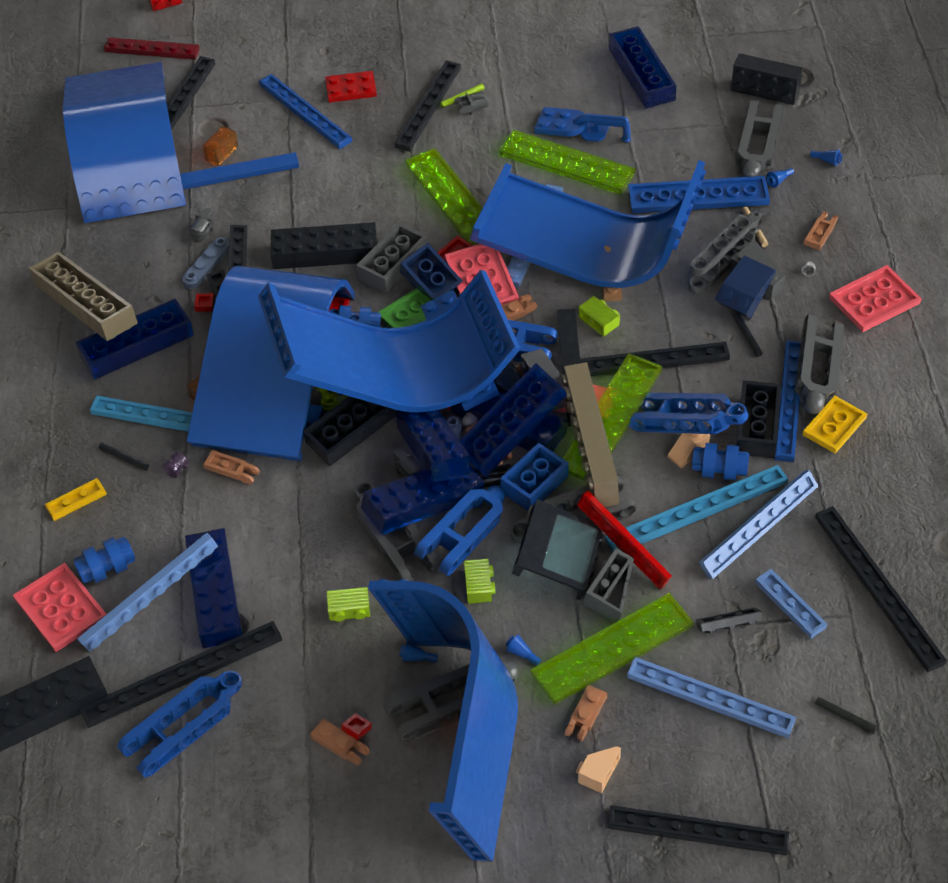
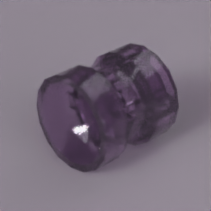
(175, 464)

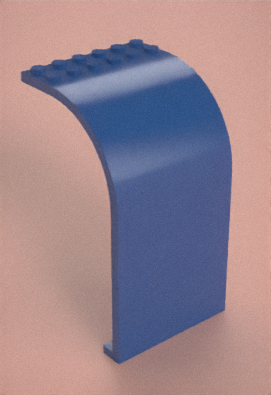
(121, 142)
(572, 232)
(401, 367)
(241, 389)
(487, 716)

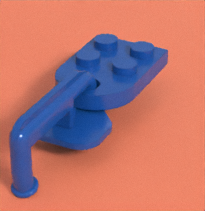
(574, 122)

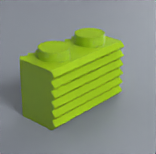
(599, 316)
(478, 581)
(348, 604)

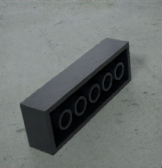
(322, 245)
(345, 428)
(48, 701)

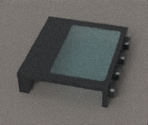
(559, 547)

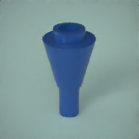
(830, 156)
(777, 177)
(518, 647)
(413, 653)

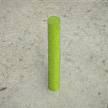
(449, 101)

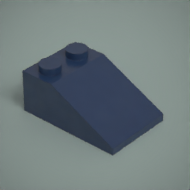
(429, 272)
(745, 286)

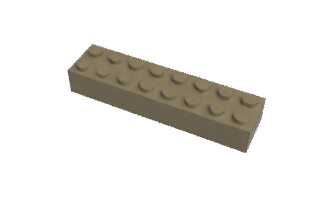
(83, 296)
(590, 435)

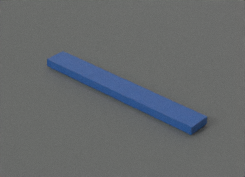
(305, 111)
(239, 170)
(788, 405)

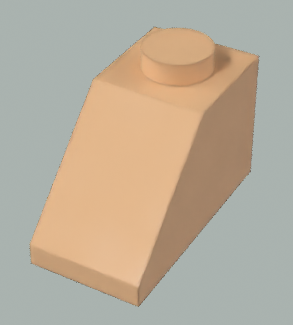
(684, 447)
(598, 768)

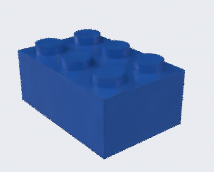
(534, 476)

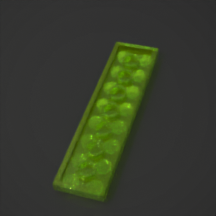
(567, 162)
(446, 191)
(619, 404)
(611, 648)

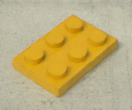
(834, 424)

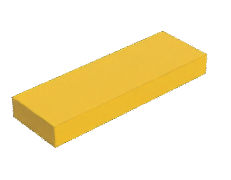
(75, 499)

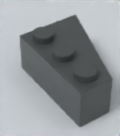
(756, 253)
(539, 357)
(610, 587)

